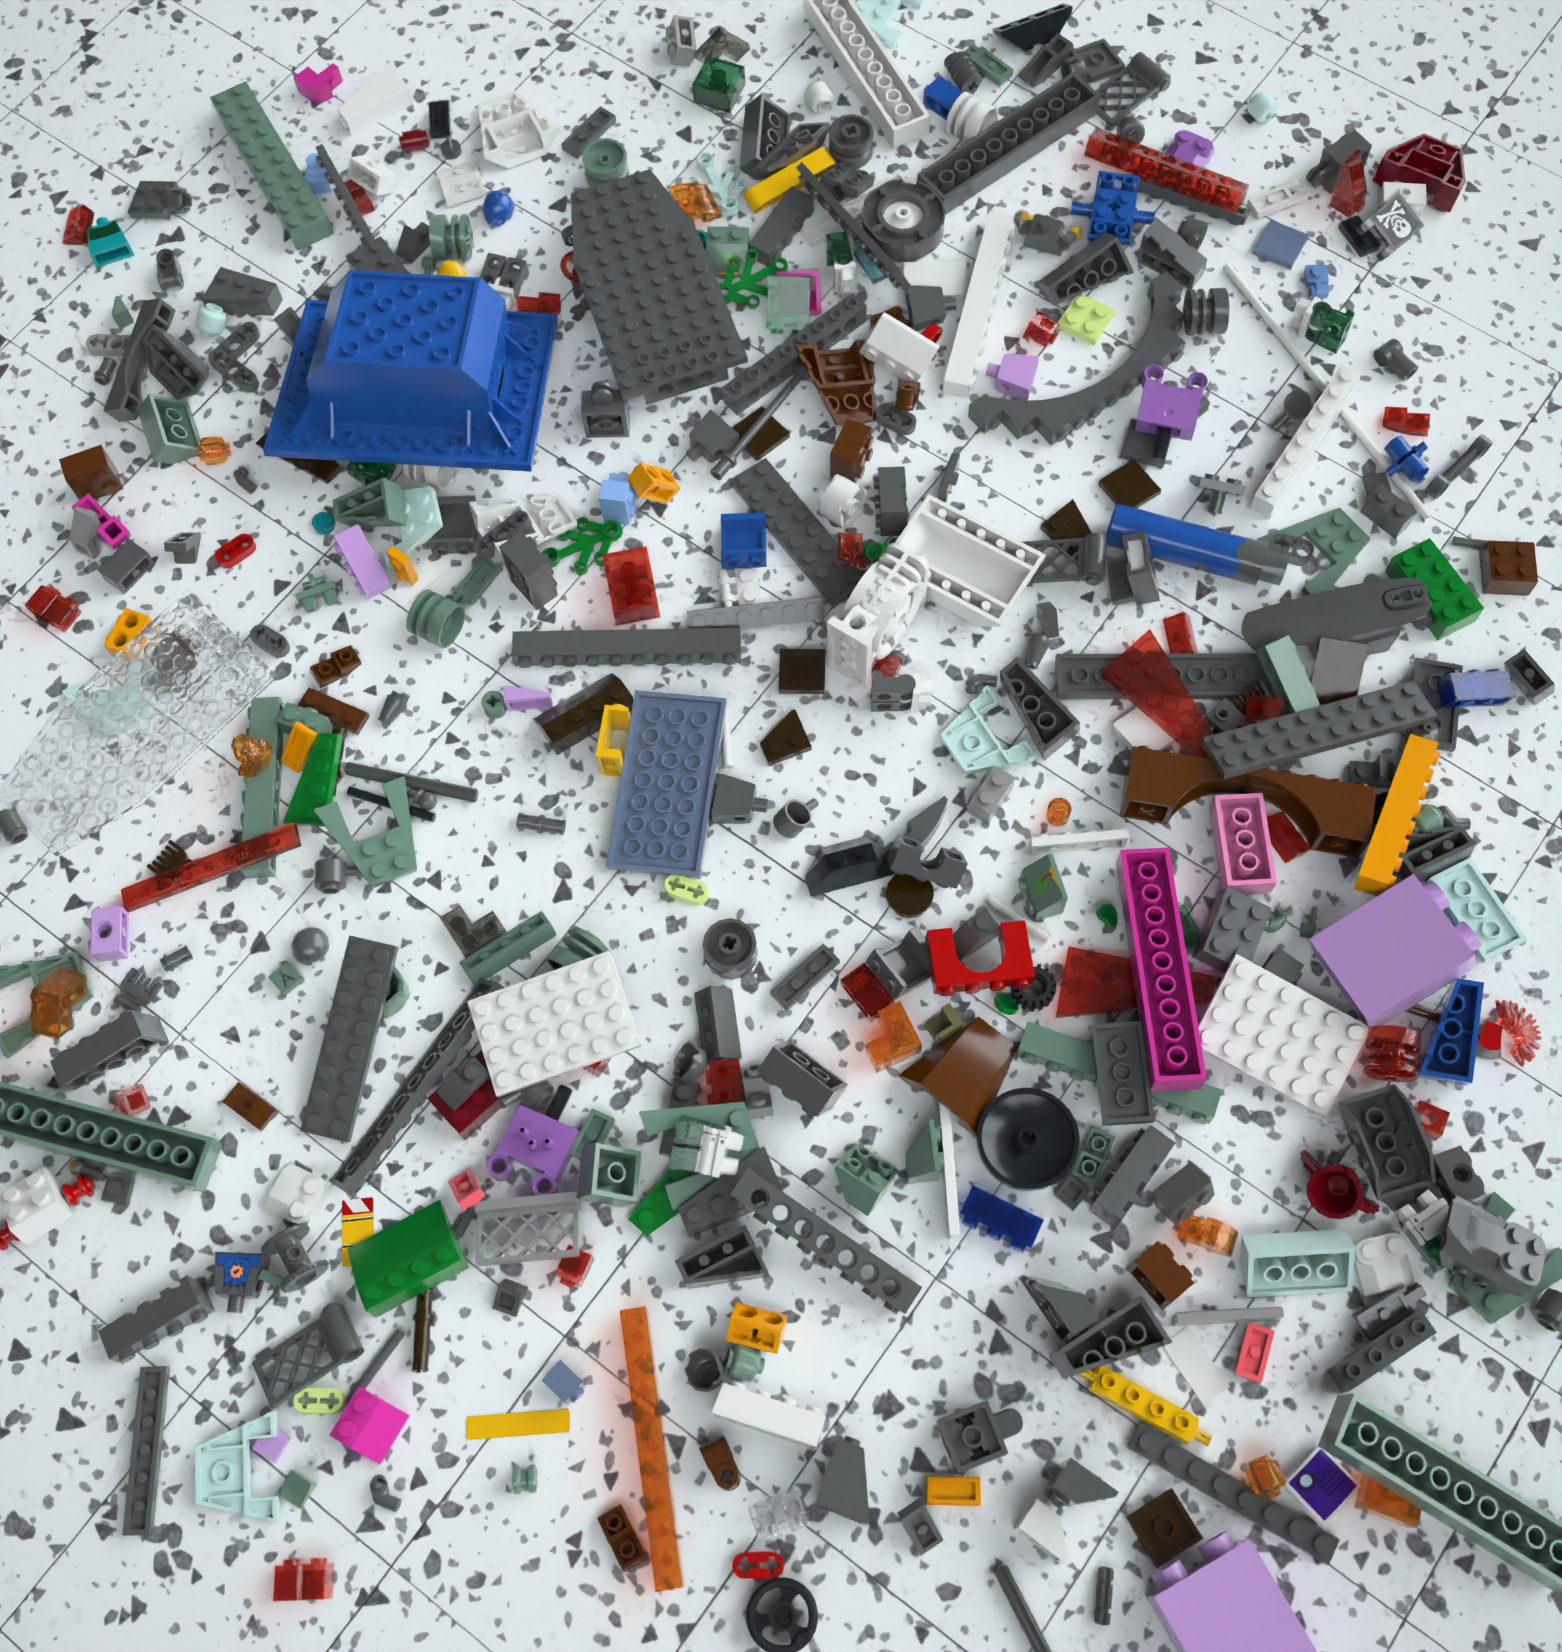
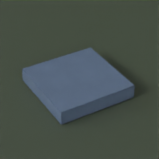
(1280, 244)

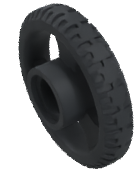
(757, 1622)

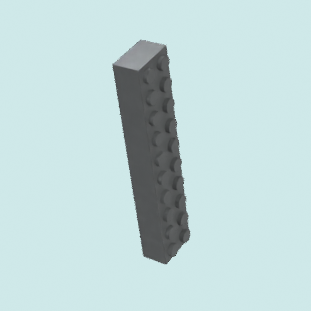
(1011, 141)

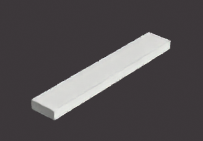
(817, 230)
(949, 1172)

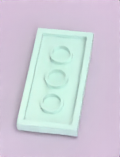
(1480, 908)

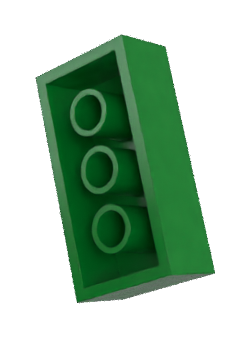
(1450, 598)

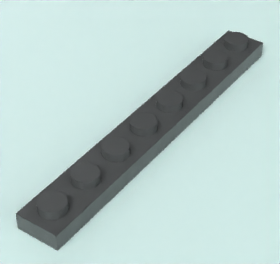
(1233, 1494)

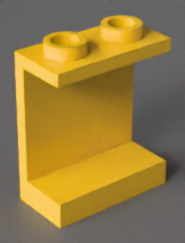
(610, 760)

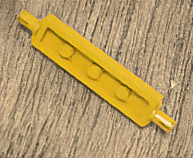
(1145, 1405)

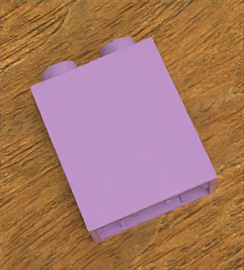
(1396, 950)
(1226, 1603)

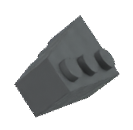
(1167, 251)
(242, 293)
(891, 500)
(1435, 852)
(723, 1261)

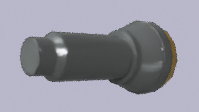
(79, 1166)

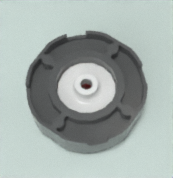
(904, 219)

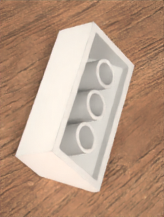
(769, 1415)

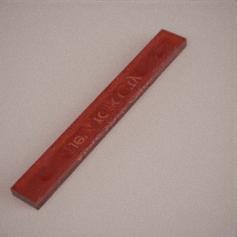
(211, 867)

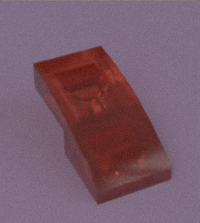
(360, 197)
(543, 303)

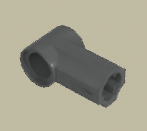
(1393, 356)

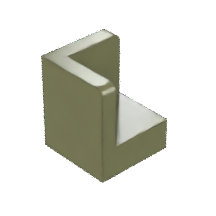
(944, 1024)

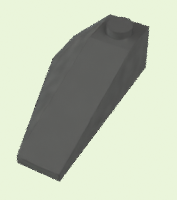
(797, 144)

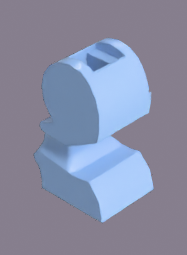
(315, 176)

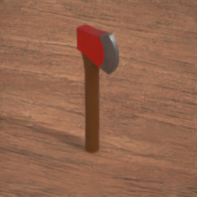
(1488, 1036)

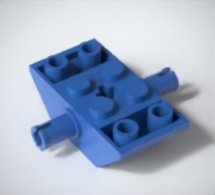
(1113, 207)

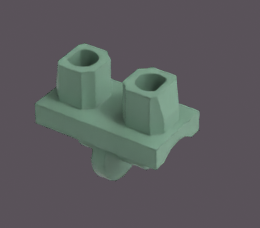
(327, 591)

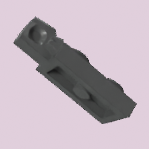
(1389, 1309)

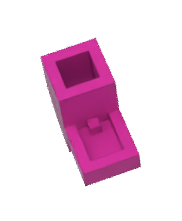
(318, 86)

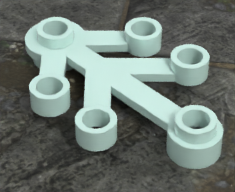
(728, 204)

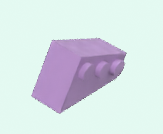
(361, 562)

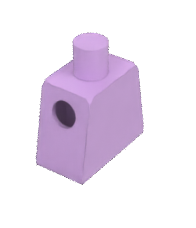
(1014, 375)

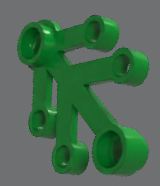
(749, 281)
(586, 543)

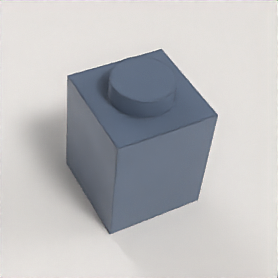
(564, 1383)

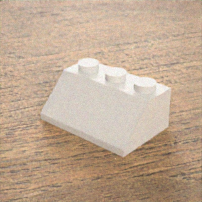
(898, 348)

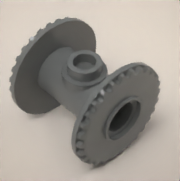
(295, 1258)

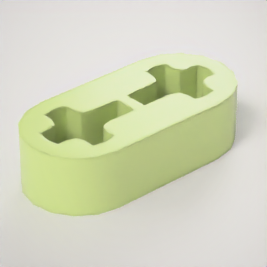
(684, 894)
(319, 1407)

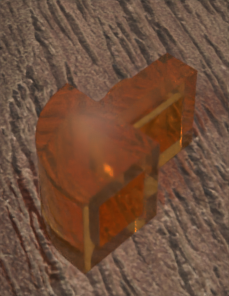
(1210, 1234)

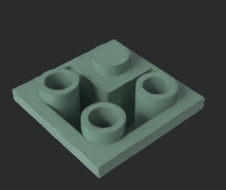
(922, 1158)
(864, 1178)

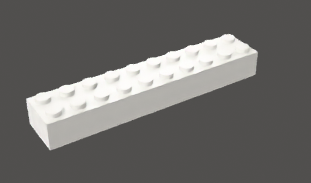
(869, 69)

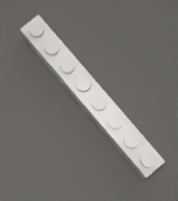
(1305, 441)

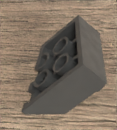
(1062, 1306)

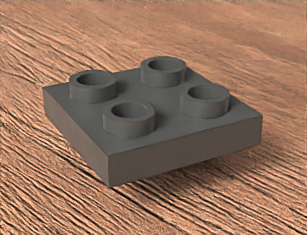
(850, 179)

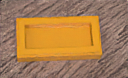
(298, 747)
(953, 1491)

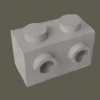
(681, 40)
(991, 794)

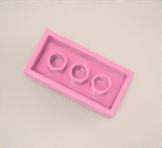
(1243, 843)

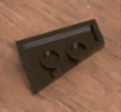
(1066, 524)

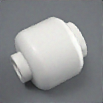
(819, 97)

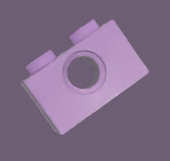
(116, 944)

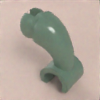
(1276, 924)

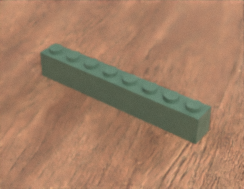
(262, 792)
(1076, 1058)

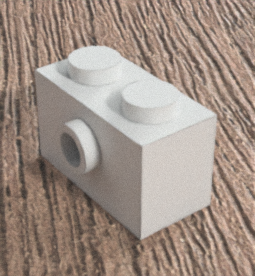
(371, 175)
(1412, 193)

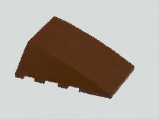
(843, 381)
(964, 1071)

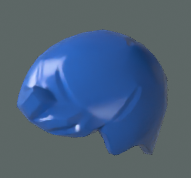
(497, 208)

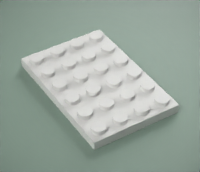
(554, 1024)
(1281, 1035)

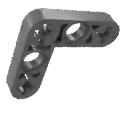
(230, 357)

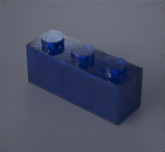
(1475, 688)
(1000, 1219)

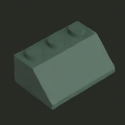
(169, 429)

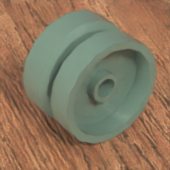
(604, 161)

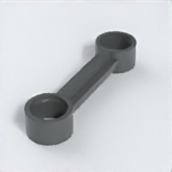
(1442, 481)

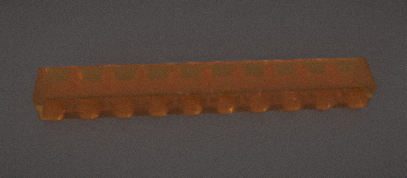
(652, 1450)

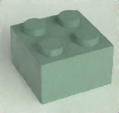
(609, 1175)

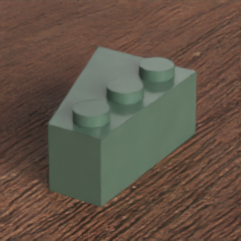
(372, 505)

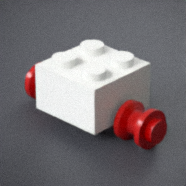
(39, 1205)

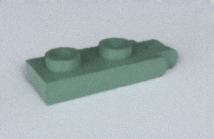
(990, 65)
(476, 582)

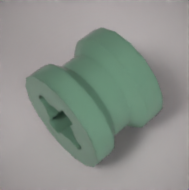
(498, 707)
(524, 1479)

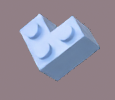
(617, 499)

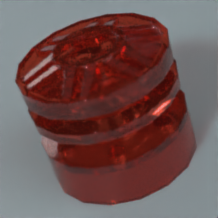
(1392, 1053)

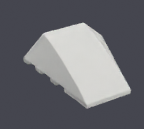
(514, 130)
(548, 516)

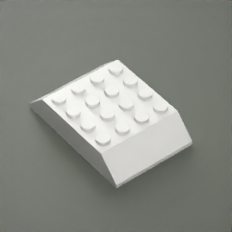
(970, 564)

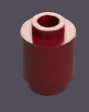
(414, 140)

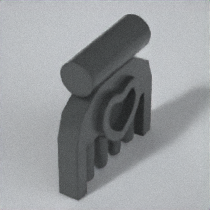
(136, 994)

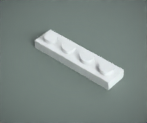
(1086, 840)

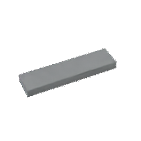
(1227, 1316)

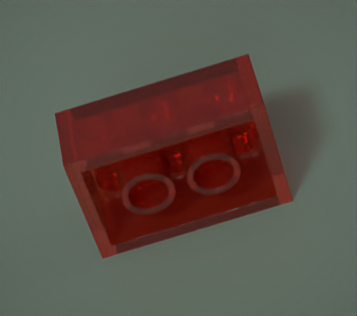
(631, 585)

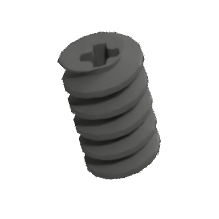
(963, 71)

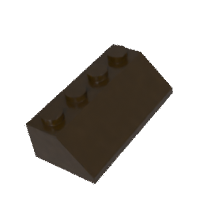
(582, 713)

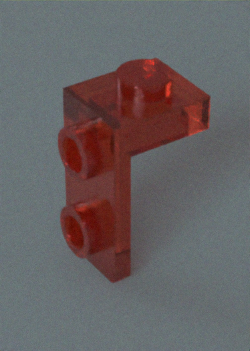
(850, 550)

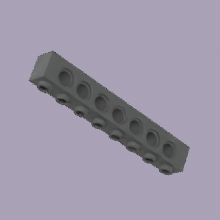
(780, 363)
(905, 1290)

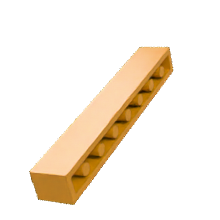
(1396, 816)

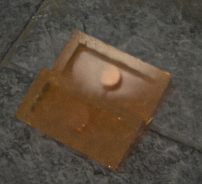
(696, 201)

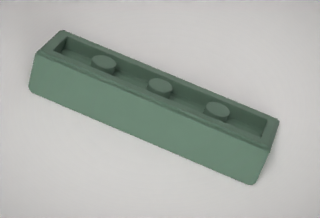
(508, 948)

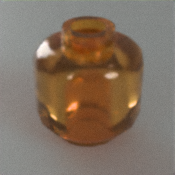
(213, 450)
(1265, 1477)

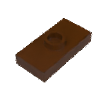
(250, 1106)

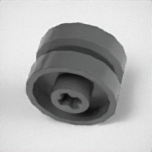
(851, 140)
(726, 935)

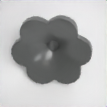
(1427, 731)

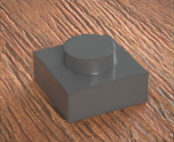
(118, 1190)

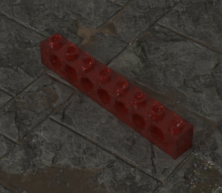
(1166, 170)

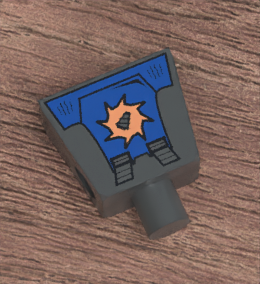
(238, 1277)

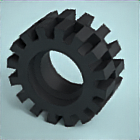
(1041, 1000)

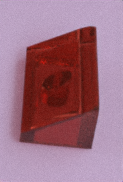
(77, 225)
(1180, 634)
(1285, 837)

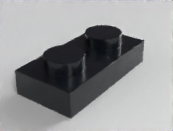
(439, 119)
(1362, 244)

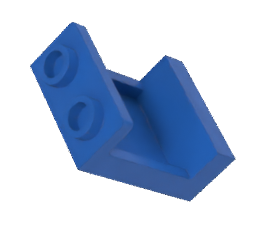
(743, 540)

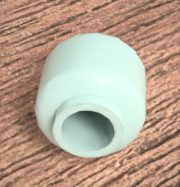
(1262, 107)
(211, 320)

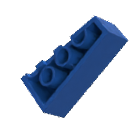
(1454, 1039)

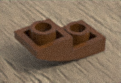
(339, 665)
(622, 1538)

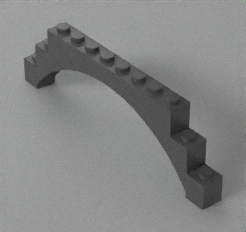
(1061, 415)

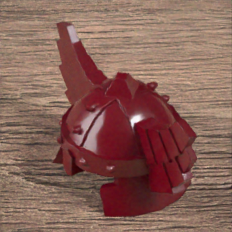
(1335, 1189)

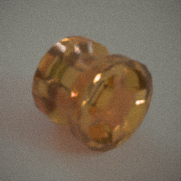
(1057, 817)

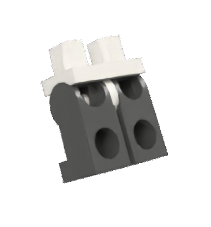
(504, 277)
(899, 692)

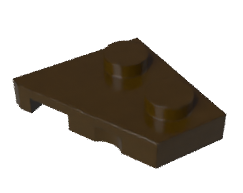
(785, 740)

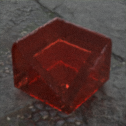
(889, 666)
(132, 1100)

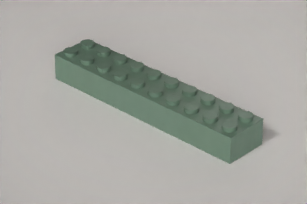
(272, 166)
(107, 1137)
(1445, 1488)

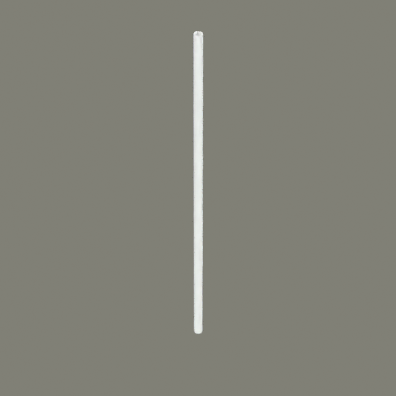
(1321, 384)

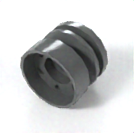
(1205, 311)

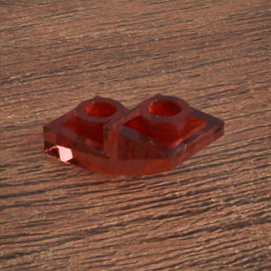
(1400, 421)

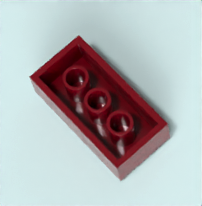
(474, 1110)

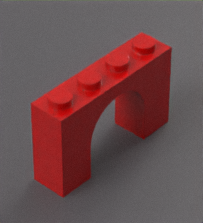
(951, 976)

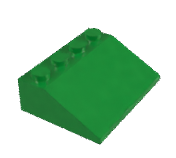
(406, 1259)

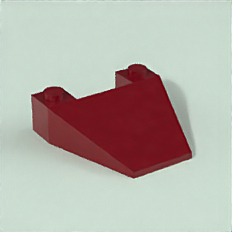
(1429, 163)

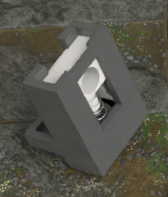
(1134, 576)

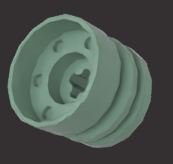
(448, 237)
(435, 618)
(580, 946)

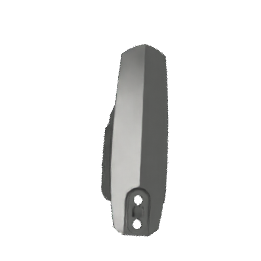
(1345, 613)

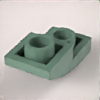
(1093, 1155)

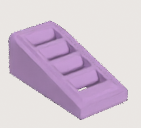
(526, 699)

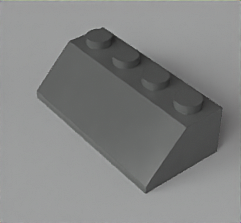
(762, 130)

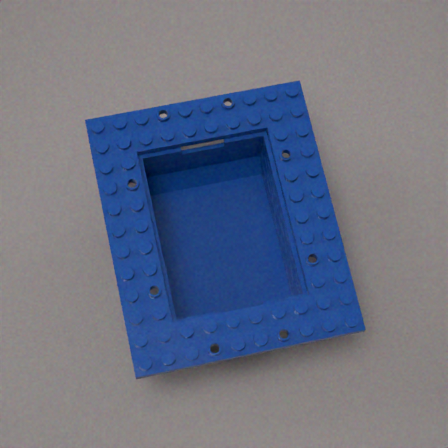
(414, 375)

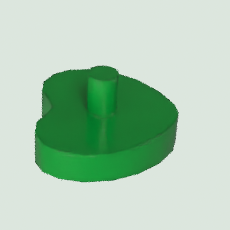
(1107, 914)
(1005, 1004)

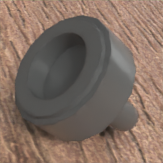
(451, 148)

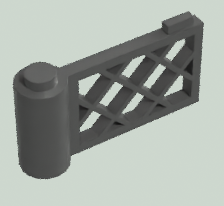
(1147, 75)
(1090, 558)
(340, 1343)

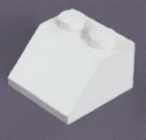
(1044, 1529)

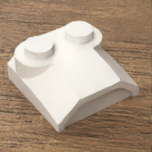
(298, 1195)
(1382, 1263)

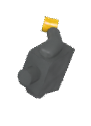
(1046, 233)

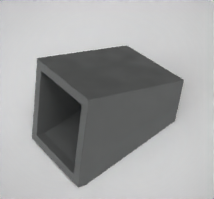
(845, 1482)

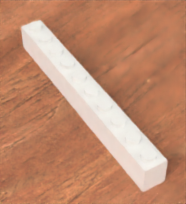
(978, 304)

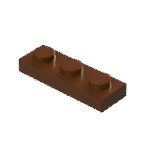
(338, 712)

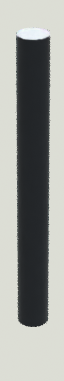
(382, 801)

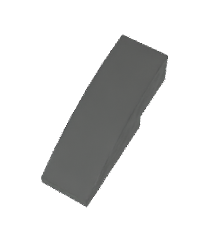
(1046, 61)
(927, 822)

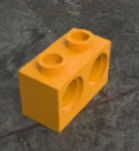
(653, 483)
(123, 630)
(756, 1328)

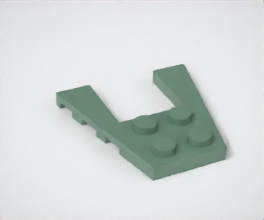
(1335, 538)
(383, 855)
(21, 1035)
(724, 1114)
(1494, 1304)

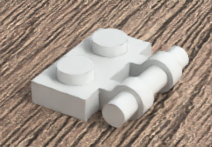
(747, 587)

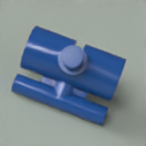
(1407, 459)

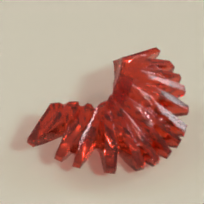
(1520, 1030)

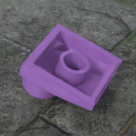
(1191, 148)

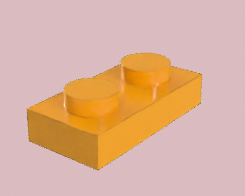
(402, 566)

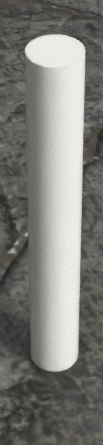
(726, 742)
(1015, 916)

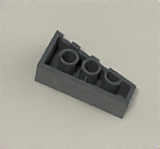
(1086, 270)
(1041, 712)
(108, 1048)
(1132, 1176)
(714, 1205)
(156, 1320)
(1115, 1338)

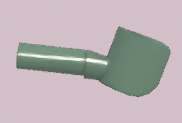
(428, 264)
(1308, 929)

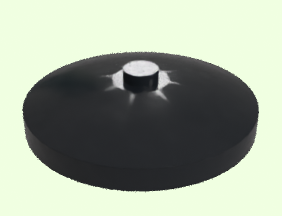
(1027, 1139)

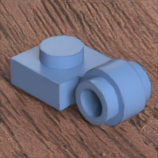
(1317, 280)

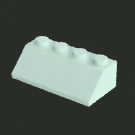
(1297, 1263)

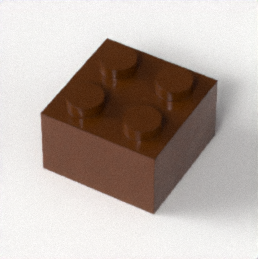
(851, 451)
(91, 473)
(1508, 567)
(1161, 1275)

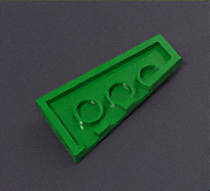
(316, 782)
(655, 1208)

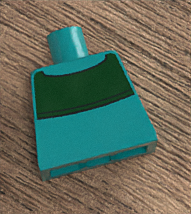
(107, 242)

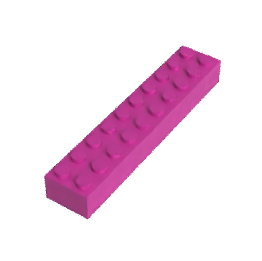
(1160, 970)

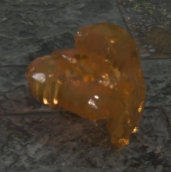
(252, 753)

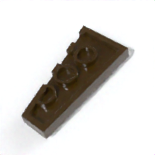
(321, 469)

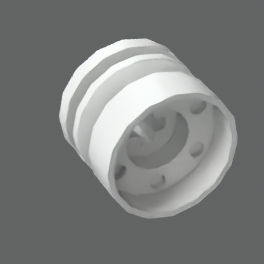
(970, 117)
(433, 475)

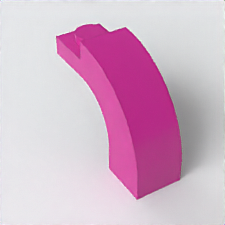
(111, 531)

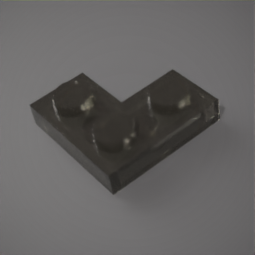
(722, 43)
(472, 936)

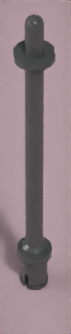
(728, 459)

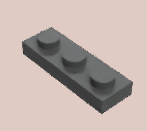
(588, 131)
(805, 977)
(682, 1095)

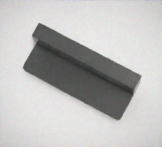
(717, 1023)

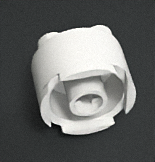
(842, 501)

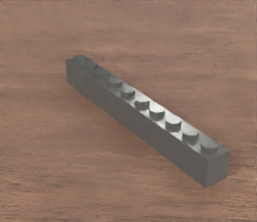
(626, 647)

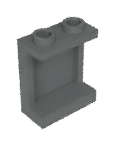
(458, 528)
(902, 964)

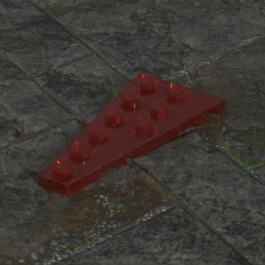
(1156, 689)
(1105, 984)

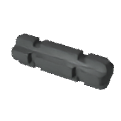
(1104, 1596)

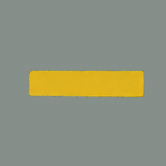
(517, 1424)

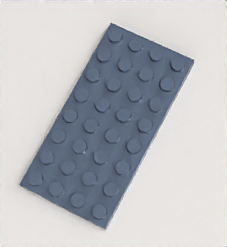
(667, 784)

